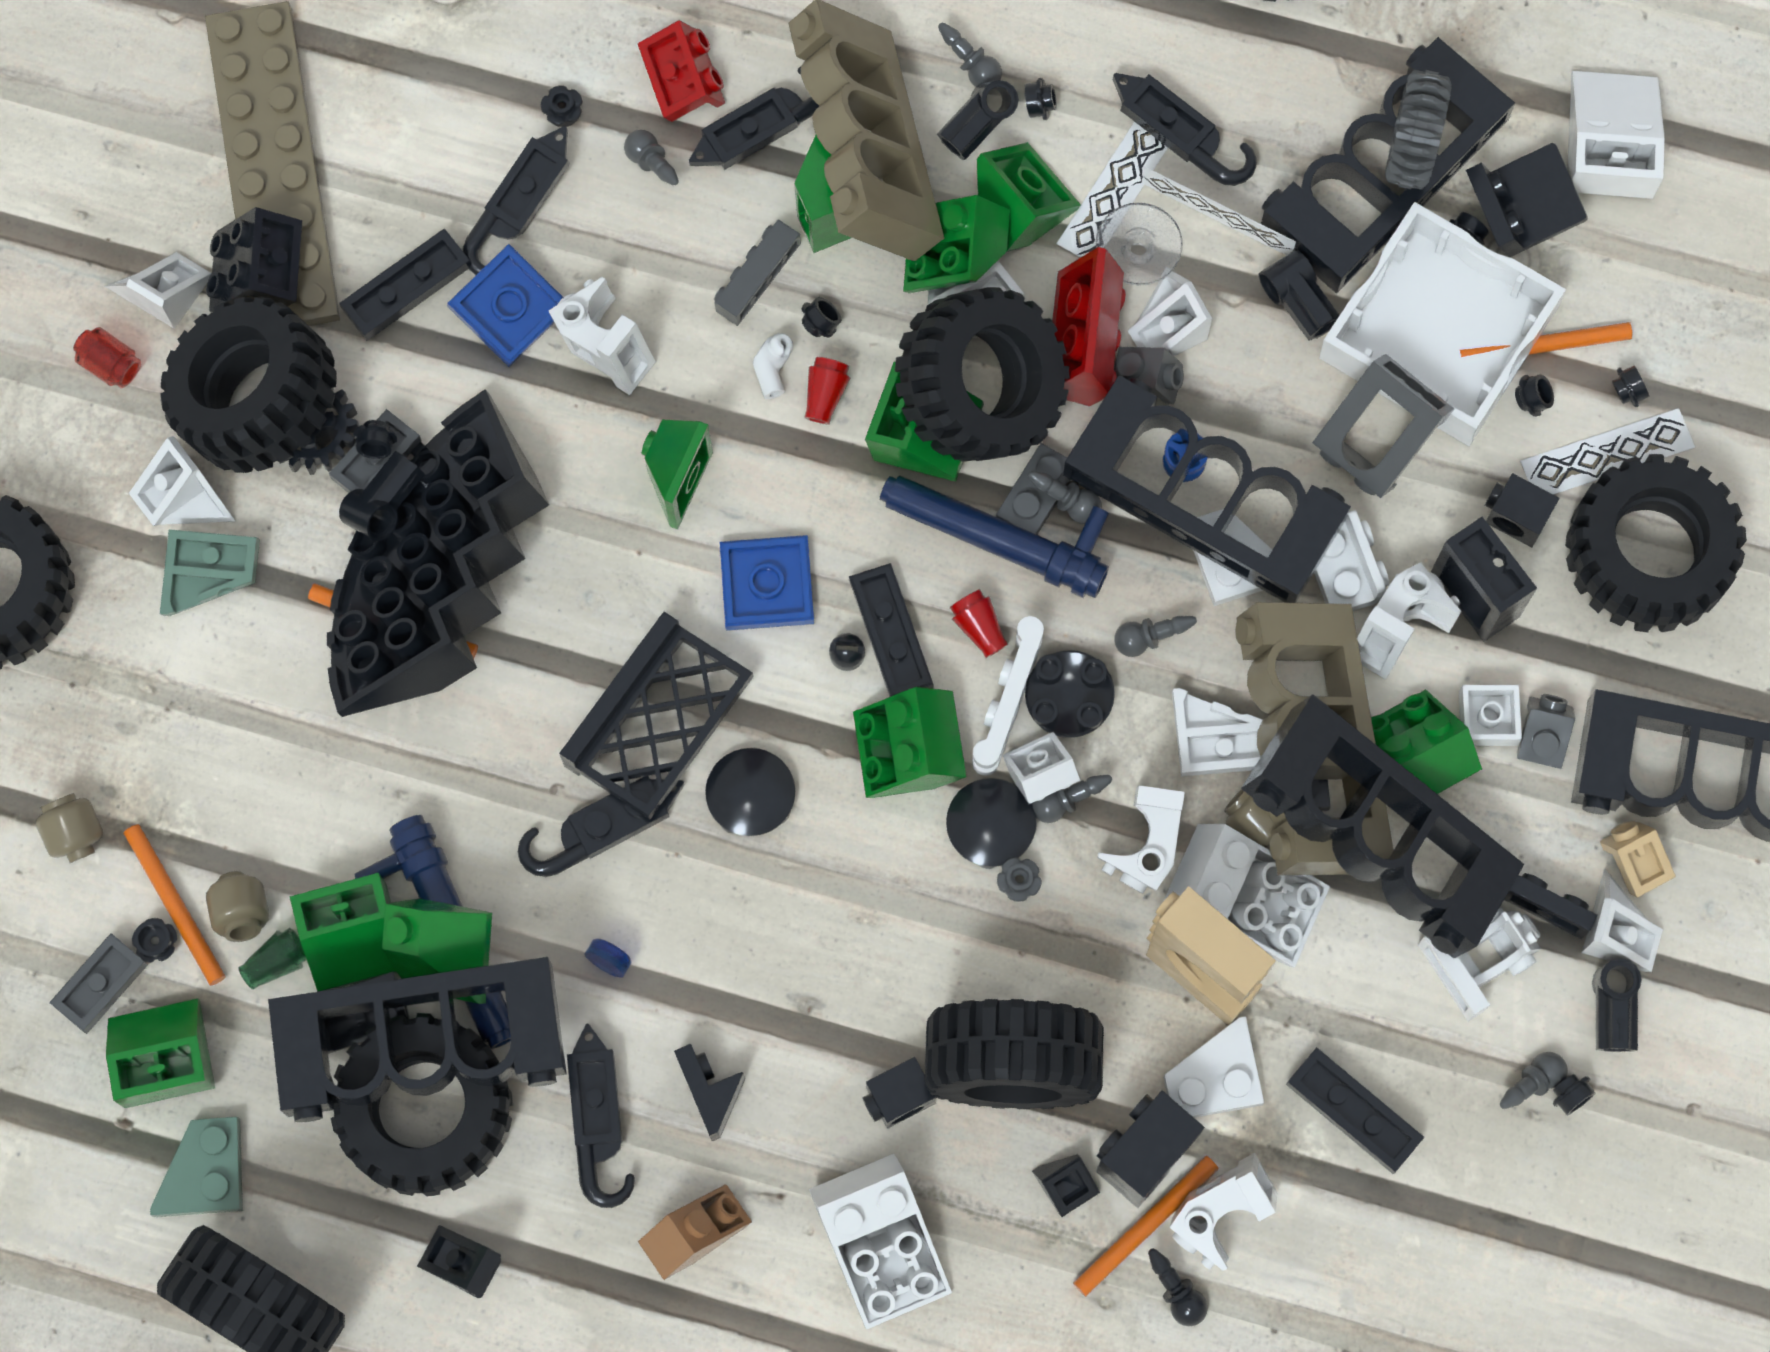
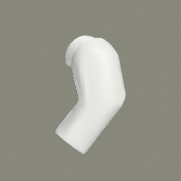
(769, 362)

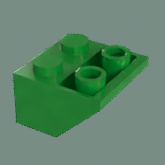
(814, 201)
(972, 243)
(895, 442)
(1427, 741)
(909, 742)
(343, 931)
(158, 1054)

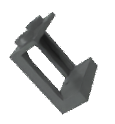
(1407, 391)

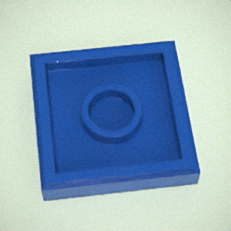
(507, 305)
(766, 583)

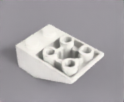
(1615, 134)
(1244, 887)
(880, 1241)

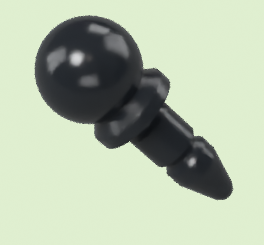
(1187, 1304)

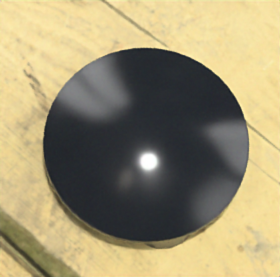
(1069, 693)
(750, 792)
(990, 822)

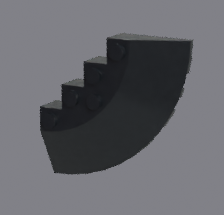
(428, 583)

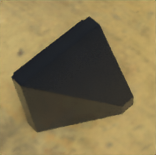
(1066, 1183)

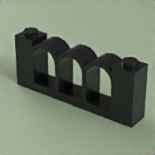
(1331, 248)
(1130, 412)
(1606, 750)
(1284, 784)
(302, 1049)

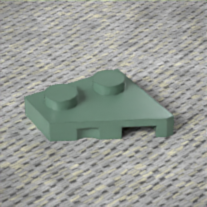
(205, 568)
(204, 1171)

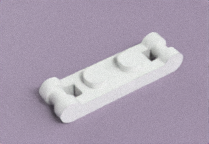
(1002, 714)

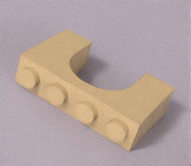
(1207, 954)

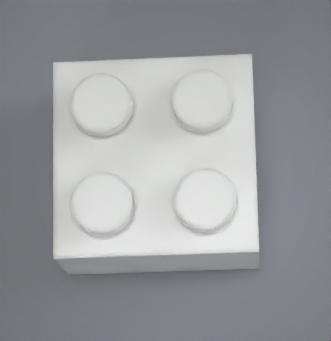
(1491, 714)
(1041, 767)

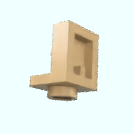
(1639, 857)

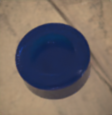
(608, 957)

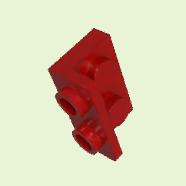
(681, 70)

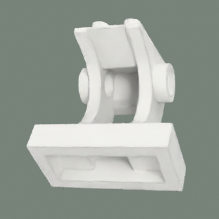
(614, 351)
(1385, 632)
(1163, 813)
(1515, 942)
(1241, 1188)

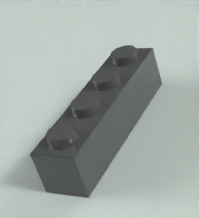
(757, 272)

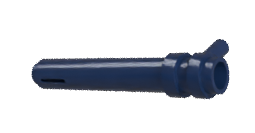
(1056, 562)
(425, 868)

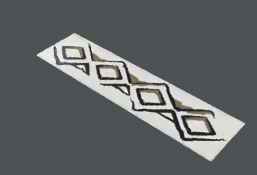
(1115, 187)
(1218, 212)
(1589, 458)

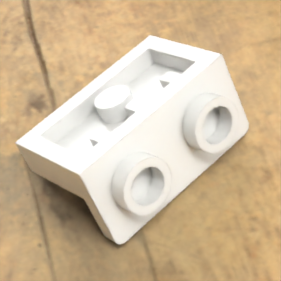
(1349, 568)

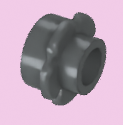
(1019, 891)

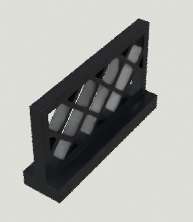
(624, 694)

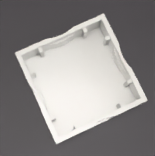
(1440, 296)

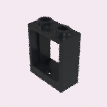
(1487, 593)

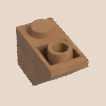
(694, 1231)

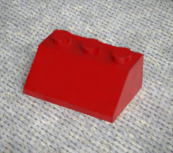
(1087, 322)

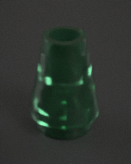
(274, 959)

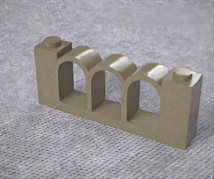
(860, 88)
(1310, 634)

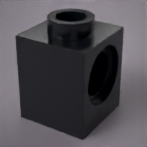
(1520, 509)
(898, 1094)

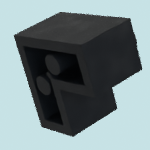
(1149, 1148)

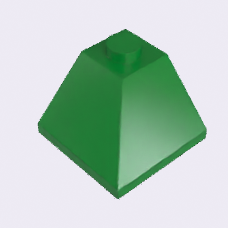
(1028, 188)
(676, 463)
(436, 938)

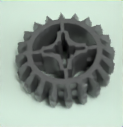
(1418, 129)

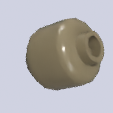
(1249, 819)
(69, 827)
(237, 906)

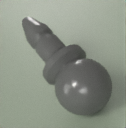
(979, 67)
(644, 150)
(1070, 497)
(1134, 638)
(1056, 804)
(1544, 1074)

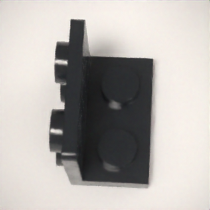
(1528, 199)
(256, 258)

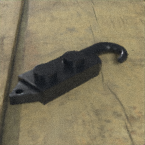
(751, 127)
(1179, 127)
(520, 193)
(597, 829)
(595, 1116)

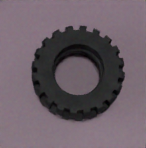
(219, 356)
(1029, 366)
(1686, 498)
(43, 583)
(1014, 1054)
(446, 1162)
(247, 1297)

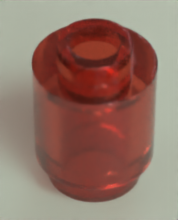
(106, 357)

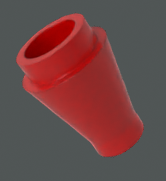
(825, 388)
(979, 622)

